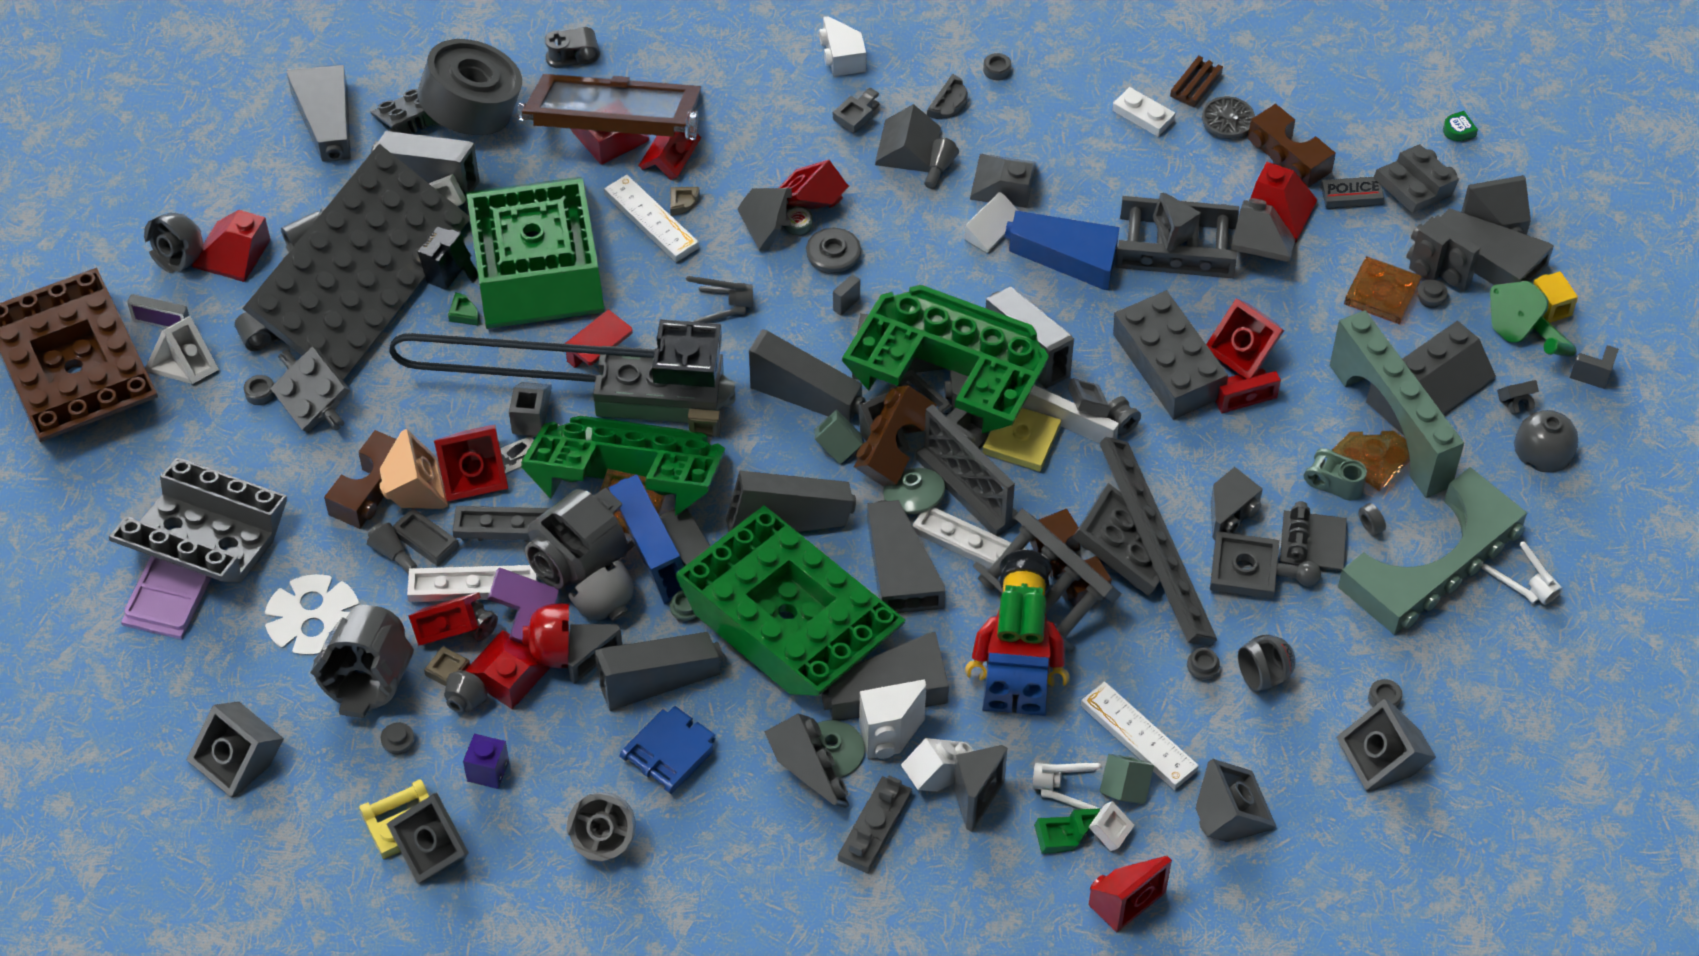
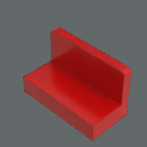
(670, 153)
(603, 331)
(1247, 392)
(444, 619)

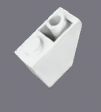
(844, 48)
(933, 763)

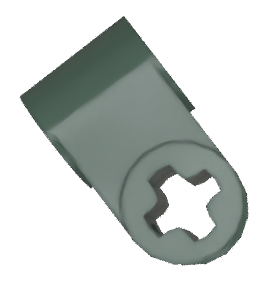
(1337, 475)

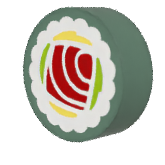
(800, 219)

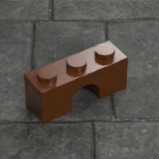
(1273, 135)
(880, 455)
(358, 499)
(1064, 528)

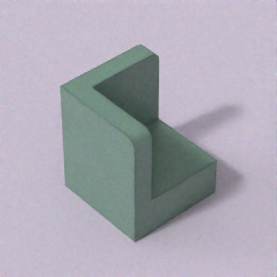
(838, 436)
(1126, 778)

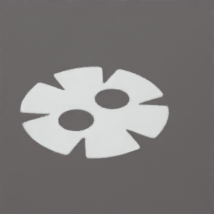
(294, 615)

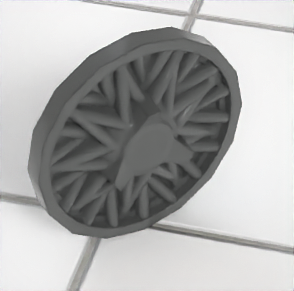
(1227, 117)
(833, 250)

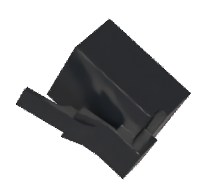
(445, 257)

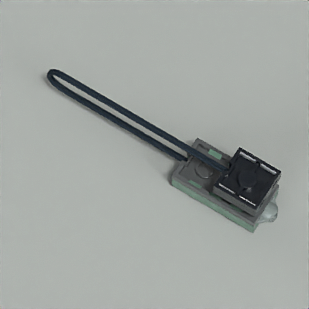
(631, 381)

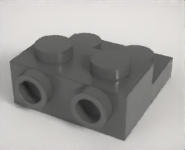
(1417, 178)
(1443, 254)

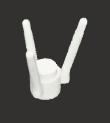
(1542, 585)
(1049, 776)

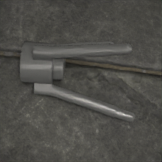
(738, 295)

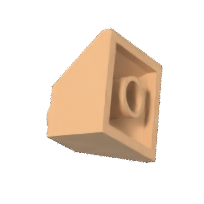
(412, 475)

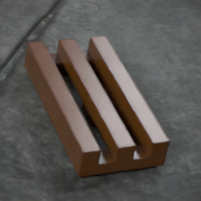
(1198, 64)

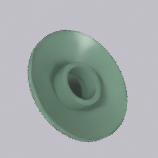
(916, 490)
(849, 748)

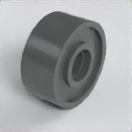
(469, 87)

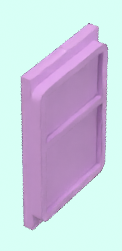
(165, 599)

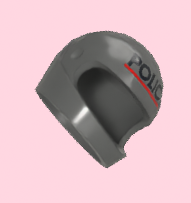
(1266, 662)

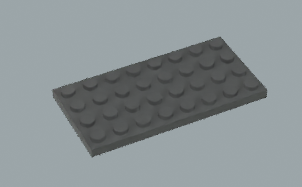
(355, 262)

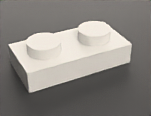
(1144, 111)

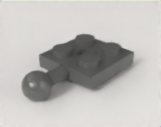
(1263, 556)

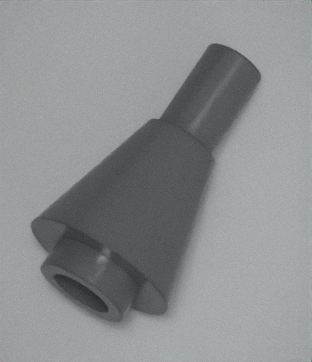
(942, 155)
(385, 540)

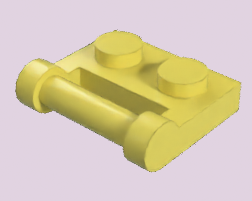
(379, 830)

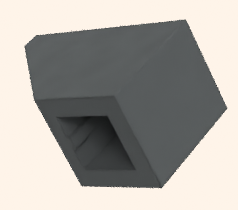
(529, 407)
(1233, 500)

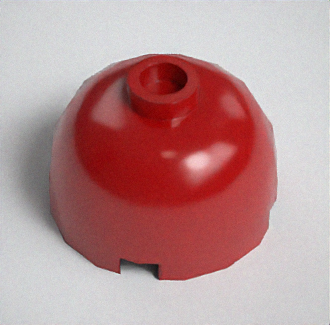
(549, 636)

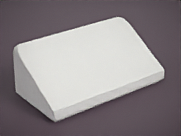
(990, 223)

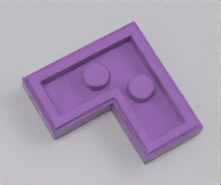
(522, 595)

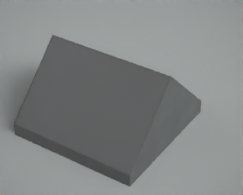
(907, 140)
(978, 780)
(427, 838)

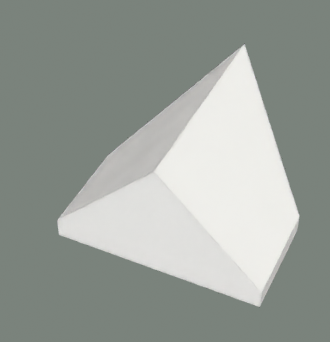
(181, 354)

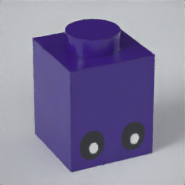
(486, 761)

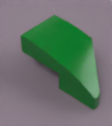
(1064, 833)

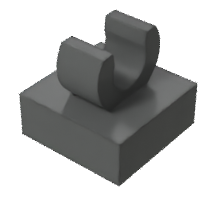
(1519, 392)

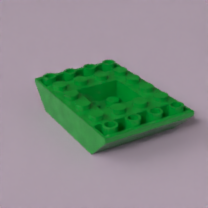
(538, 275)
(773, 569)

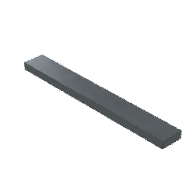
(1158, 542)

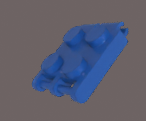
(670, 748)

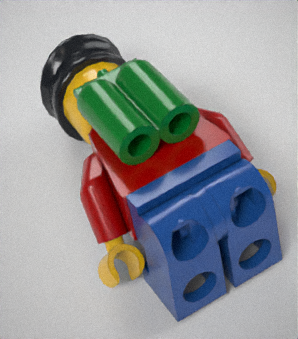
(1020, 639)

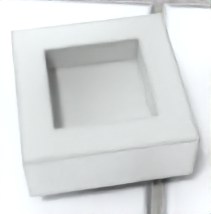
(450, 189)
(1111, 826)

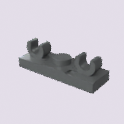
(494, 522)
(875, 824)

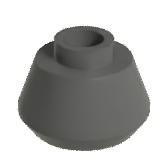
(464, 691)

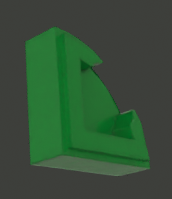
(463, 310)

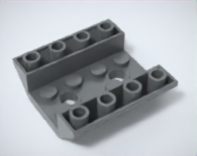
(212, 514)

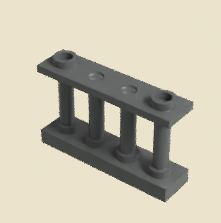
(1183, 259)
(1074, 570)

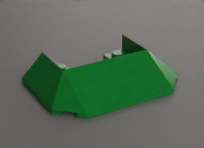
(986, 346)
(589, 446)

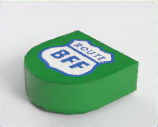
(1459, 127)

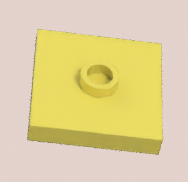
(1025, 441)

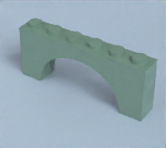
(1432, 442)
(1400, 593)

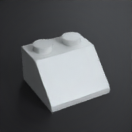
(891, 717)

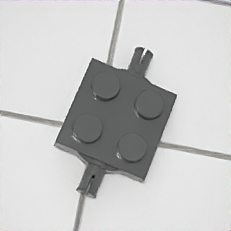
(310, 389)

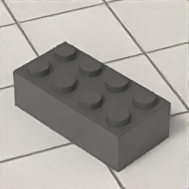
(1169, 354)

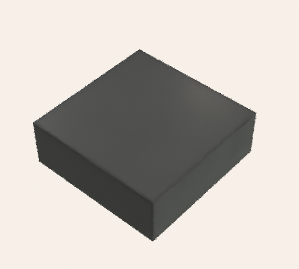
(846, 294)

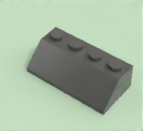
(1447, 367)

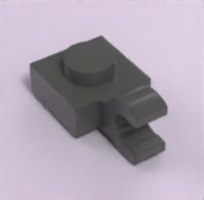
(854, 112)

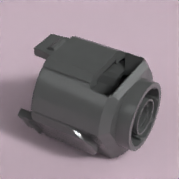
(576, 538)
(365, 641)

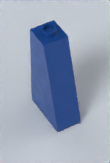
(1065, 245)
(649, 536)

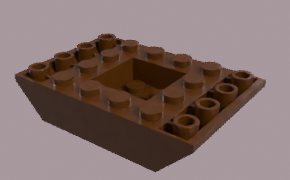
(64, 329)

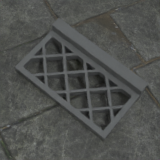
(968, 473)

